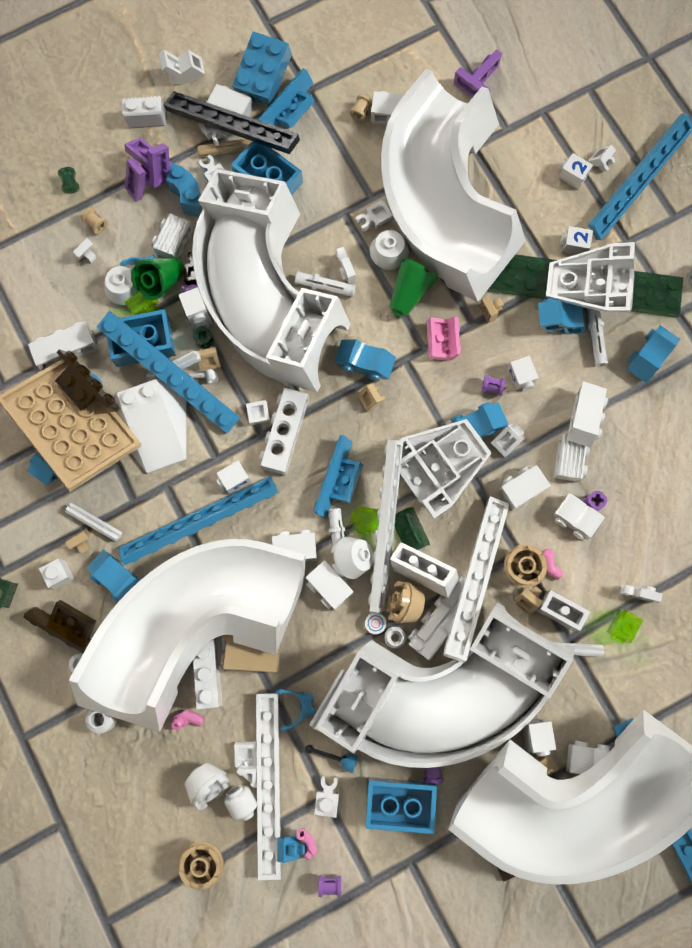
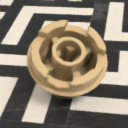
(525, 565)
(405, 604)
(200, 865)

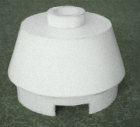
(389, 250)
(118, 285)
(352, 557)
(205, 785)

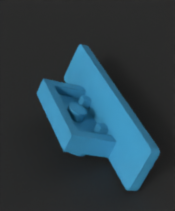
(291, 102)
(340, 478)

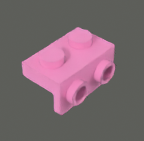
(443, 338)

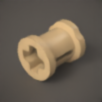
(362, 105)
(94, 220)

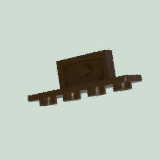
(80, 385)
(64, 623)

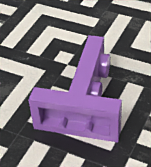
(473, 82)
(153, 159)
(136, 179)

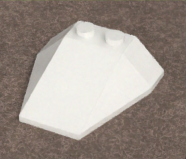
(595, 278)
(158, 421)
(442, 464)

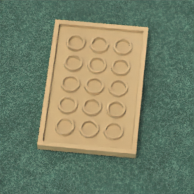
(69, 439)

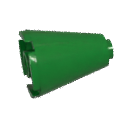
(156, 276)
(410, 287)

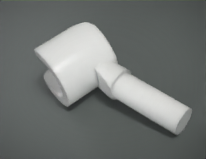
(210, 375)

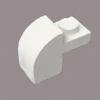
(183, 69)

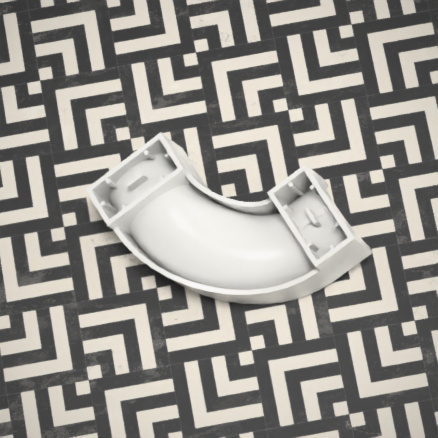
(429, 188)
(244, 281)
(174, 612)
(446, 710)
(586, 824)

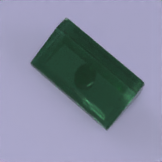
(410, 529)

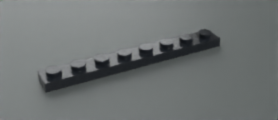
(232, 122)

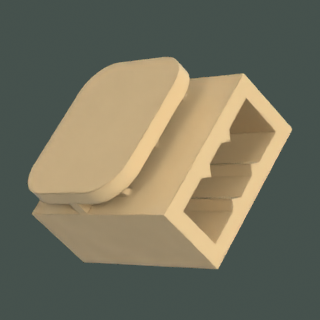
(247, 658)

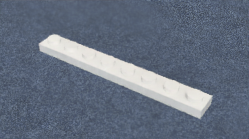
(385, 531)
(476, 580)
(268, 785)

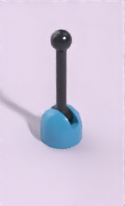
(347, 761)

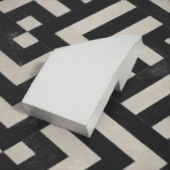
(246, 760)

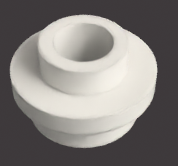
(402, 637)

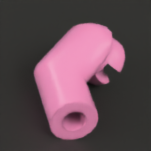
(551, 568)
(186, 717)
(305, 837)

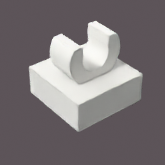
(602, 156)
(84, 250)

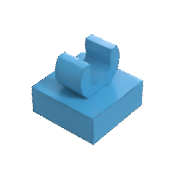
(289, 848)

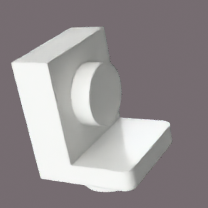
(508, 439)

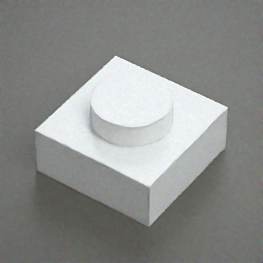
(258, 412)

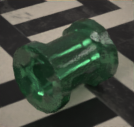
(69, 182)
(203, 331)

